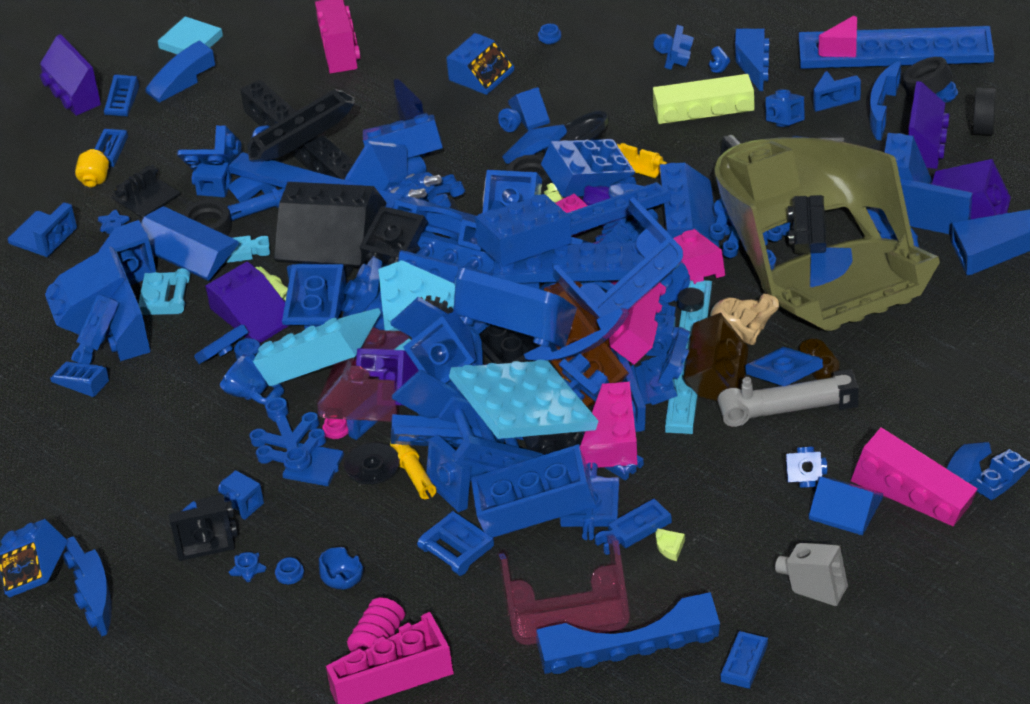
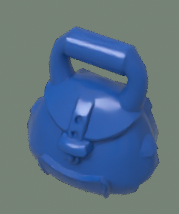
(247, 382)

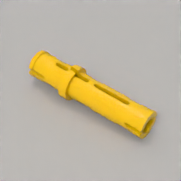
(410, 462)

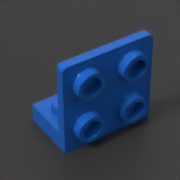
(45, 232)

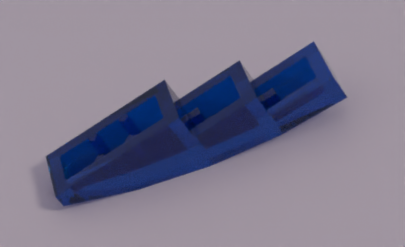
(407, 103)

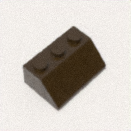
(715, 357)

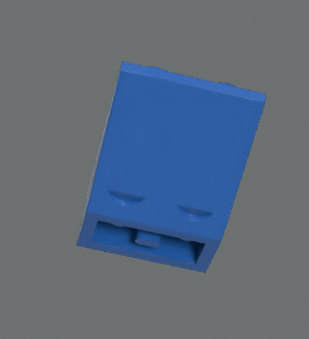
(584, 163)

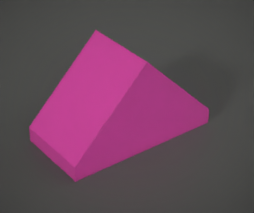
(839, 40)

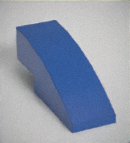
(181, 71)

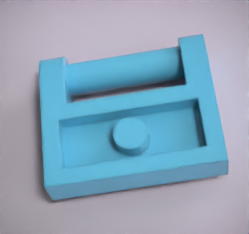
(156, 291)

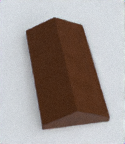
(600, 358)

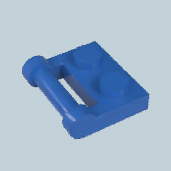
(461, 536)

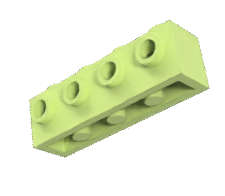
(703, 99)

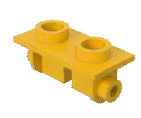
(646, 163)

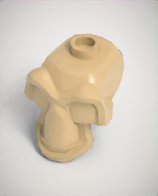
(747, 316)

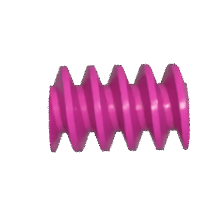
(378, 620)

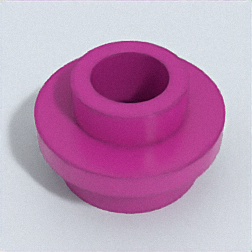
(335, 428)

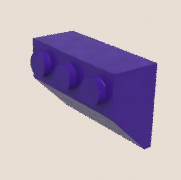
(69, 77)
(929, 125)

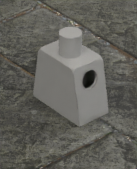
(815, 571)

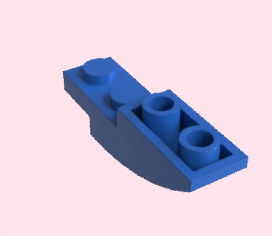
(90, 584)

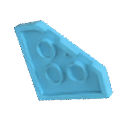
(404, 283)

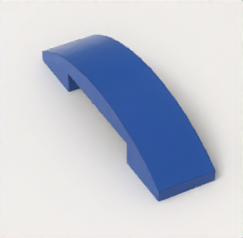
(886, 84)
(608, 324)

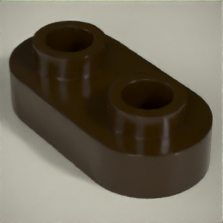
(819, 349)

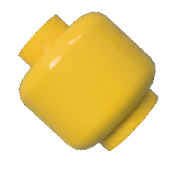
(92, 168)

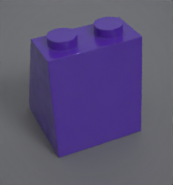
(983, 181)

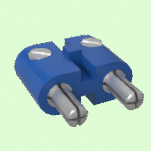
(416, 185)

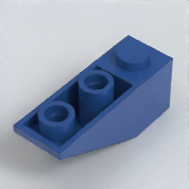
(753, 54)

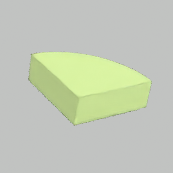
(669, 543)

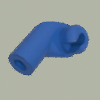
(721, 60)

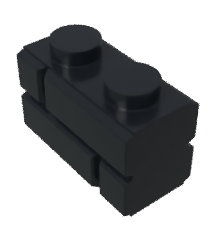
(808, 224)

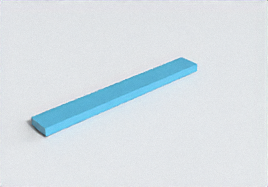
(682, 408)

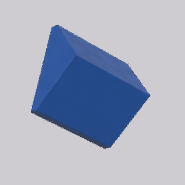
(844, 505)

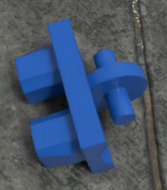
(676, 48)
(574, 372)

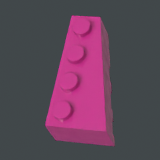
(912, 478)

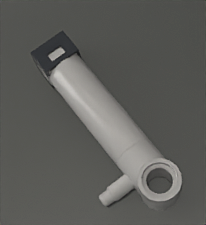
(742, 405)

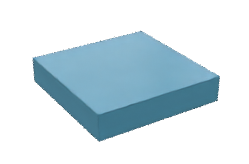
(187, 33)

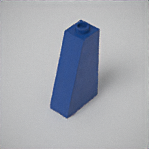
(991, 240)

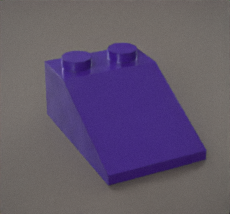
(247, 300)

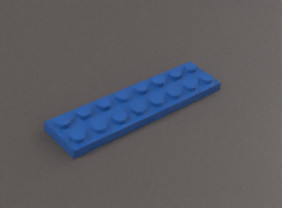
(905, 46)

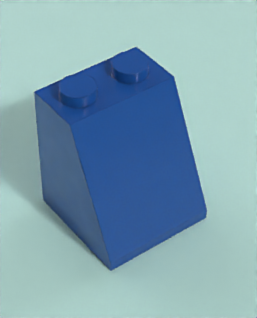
(908, 157)

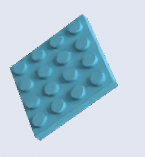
(523, 399)

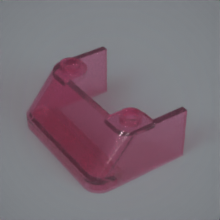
(352, 393)
(594, 611)

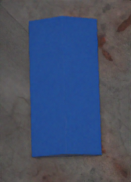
(187, 242)

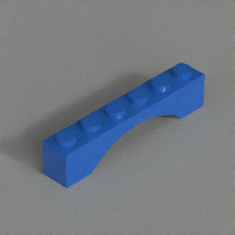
(570, 647)

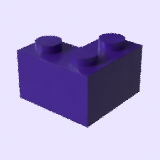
(387, 365)

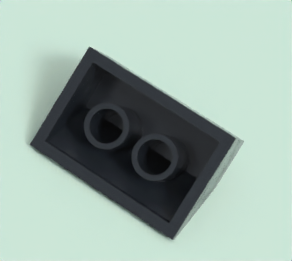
(506, 345)

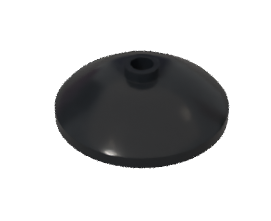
(586, 127)

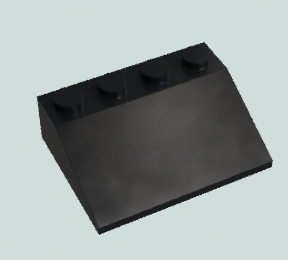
(325, 223)

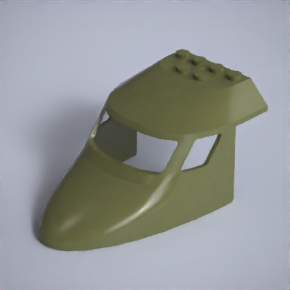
(759, 184)

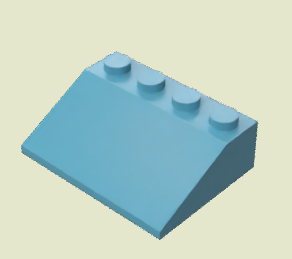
(314, 347)

